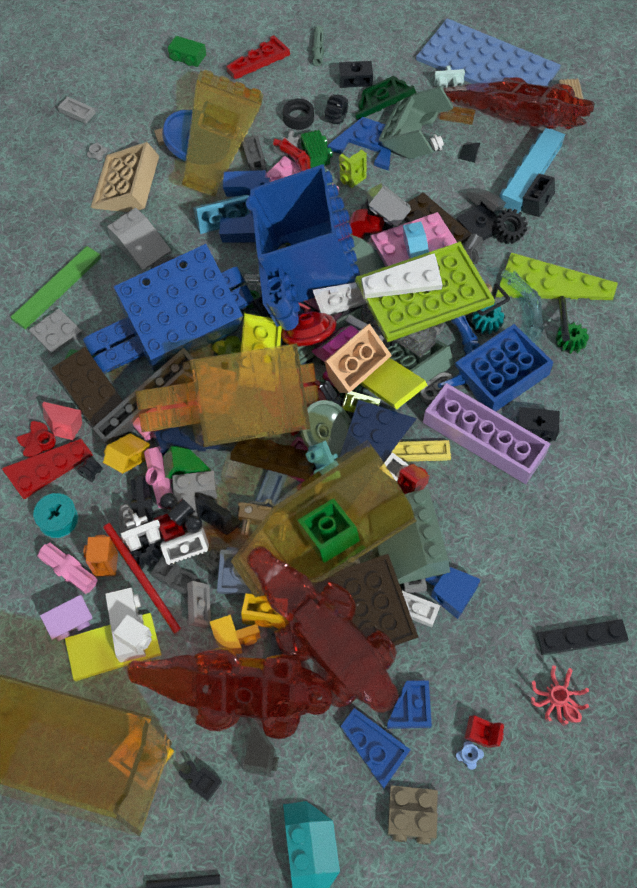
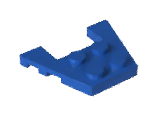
(364, 134)

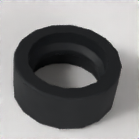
(298, 123)

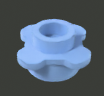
(470, 761)

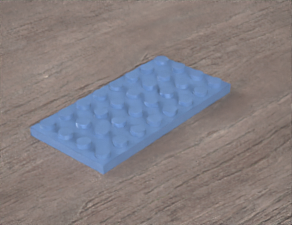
(484, 56)

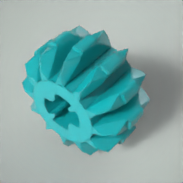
(489, 322)

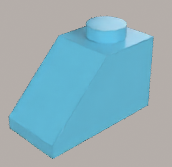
(415, 239)

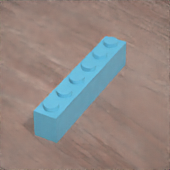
(537, 161)

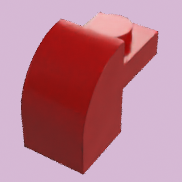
(364, 223)

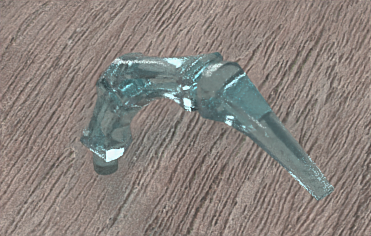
(533, 302)

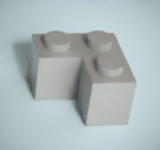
(194, 484)

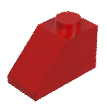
(412, 478)

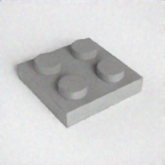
(55, 332)

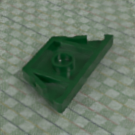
(383, 95)

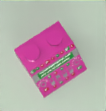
(334, 342)

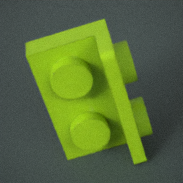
(353, 169)

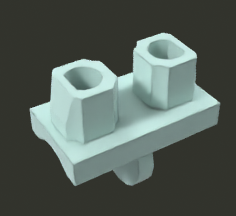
(449, 77)

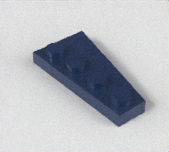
(184, 437)

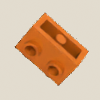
(101, 556)

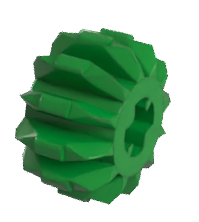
(577, 341)

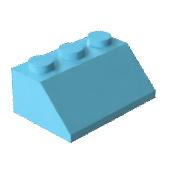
(209, 215)

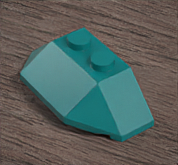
(310, 846)

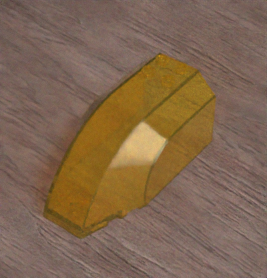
(364, 492)

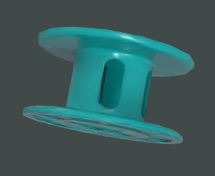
(58, 505)

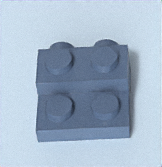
(228, 577)

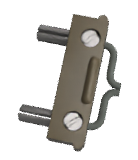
(253, 513)

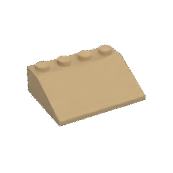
(126, 179)

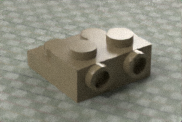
(412, 814)

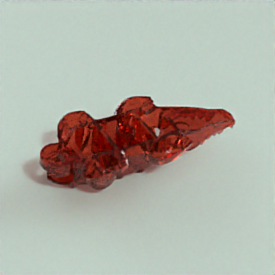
(526, 102)
(326, 634)
(257, 688)

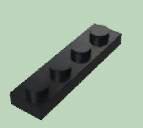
(582, 637)

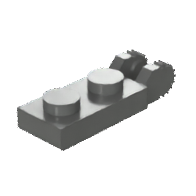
(253, 153)

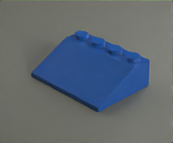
(504, 368)

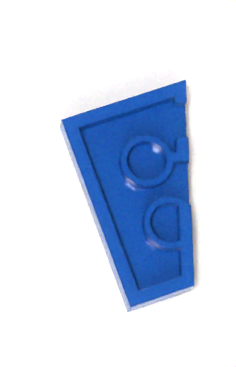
(375, 746)

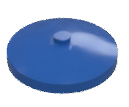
(176, 132)

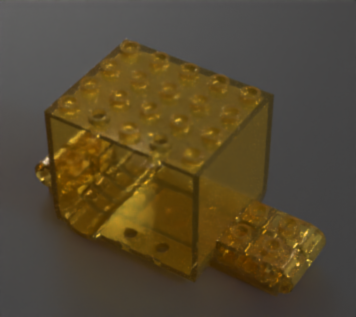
(235, 396)

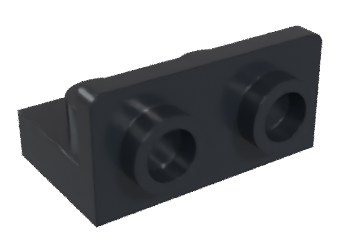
(216, 515)

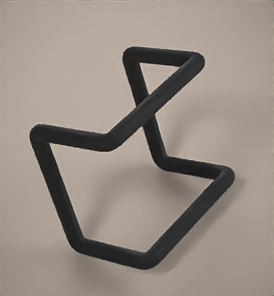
(496, 286)

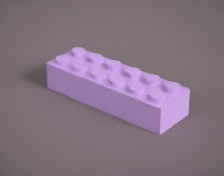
(486, 433)

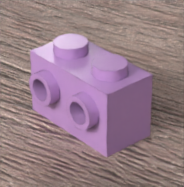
(66, 618)

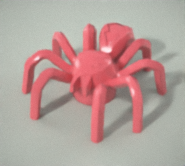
(559, 697)

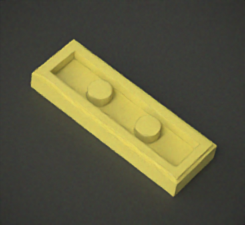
(423, 450)

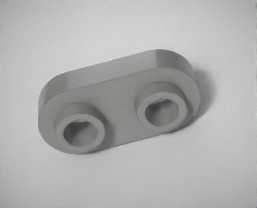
(433, 388)

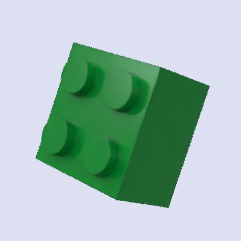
(328, 530)

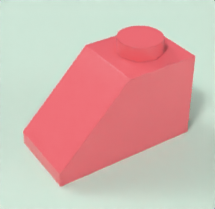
(62, 420)

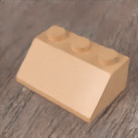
(356, 360)

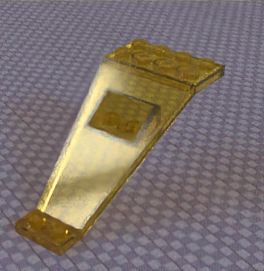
(217, 128)

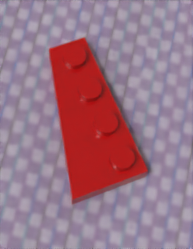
(261, 57)
(40, 470)

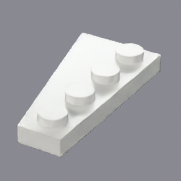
(406, 278)
(338, 298)

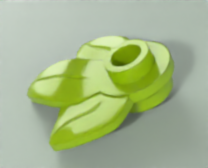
(231, 345)

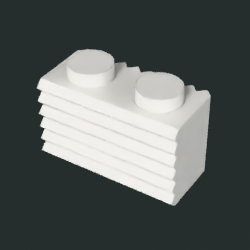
(185, 546)

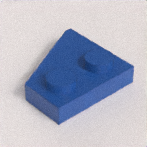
(412, 707)

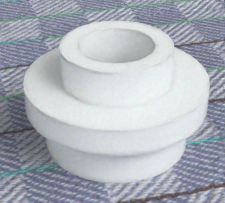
(436, 142)

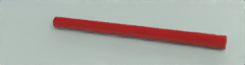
(142, 578)

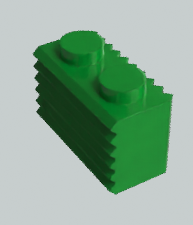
(186, 51)
(316, 148)

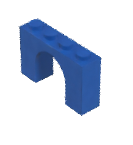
(237, 184)

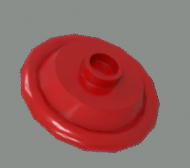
(311, 329)

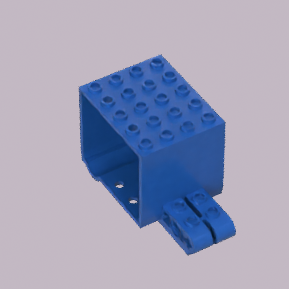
(312, 219)
(173, 312)

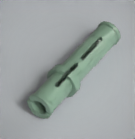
(318, 49)

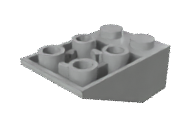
(388, 204)

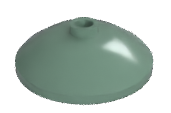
(330, 421)

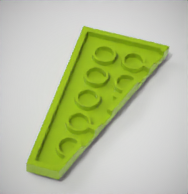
(556, 281)

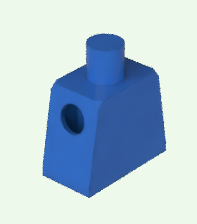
(453, 590)

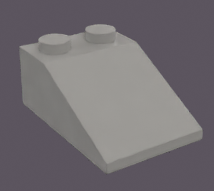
(138, 239)

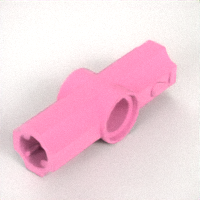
(156, 475)
(67, 567)

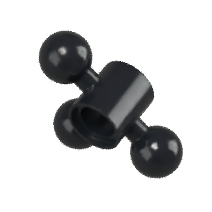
(181, 513)

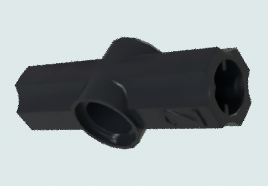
(141, 499)

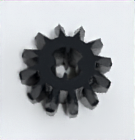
(336, 109)
(153, 551)

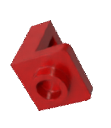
(484, 732)

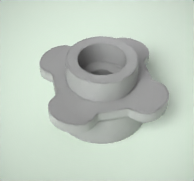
(96, 151)

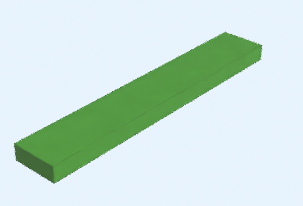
(55, 287)

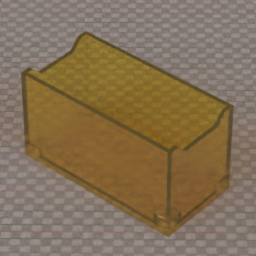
(79, 755)

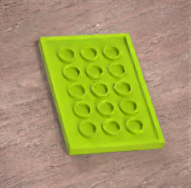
(460, 294)

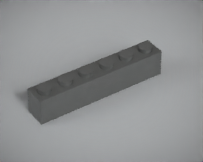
(120, 420)

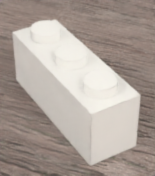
(119, 605)

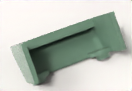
(404, 125)

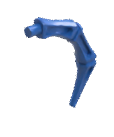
(470, 343)

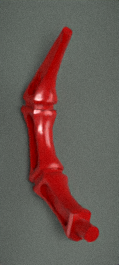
(298, 155)

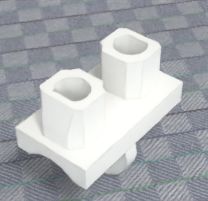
(131, 536)

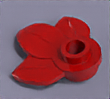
(34, 440)

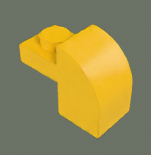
(231, 639)

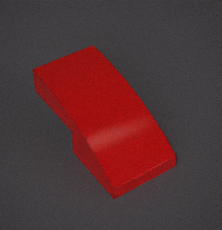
(168, 528)

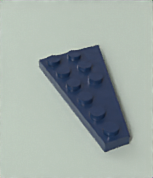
(378, 426)

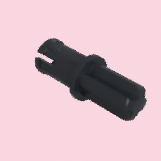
(330, 393)

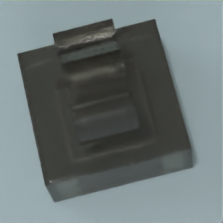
(210, 562)

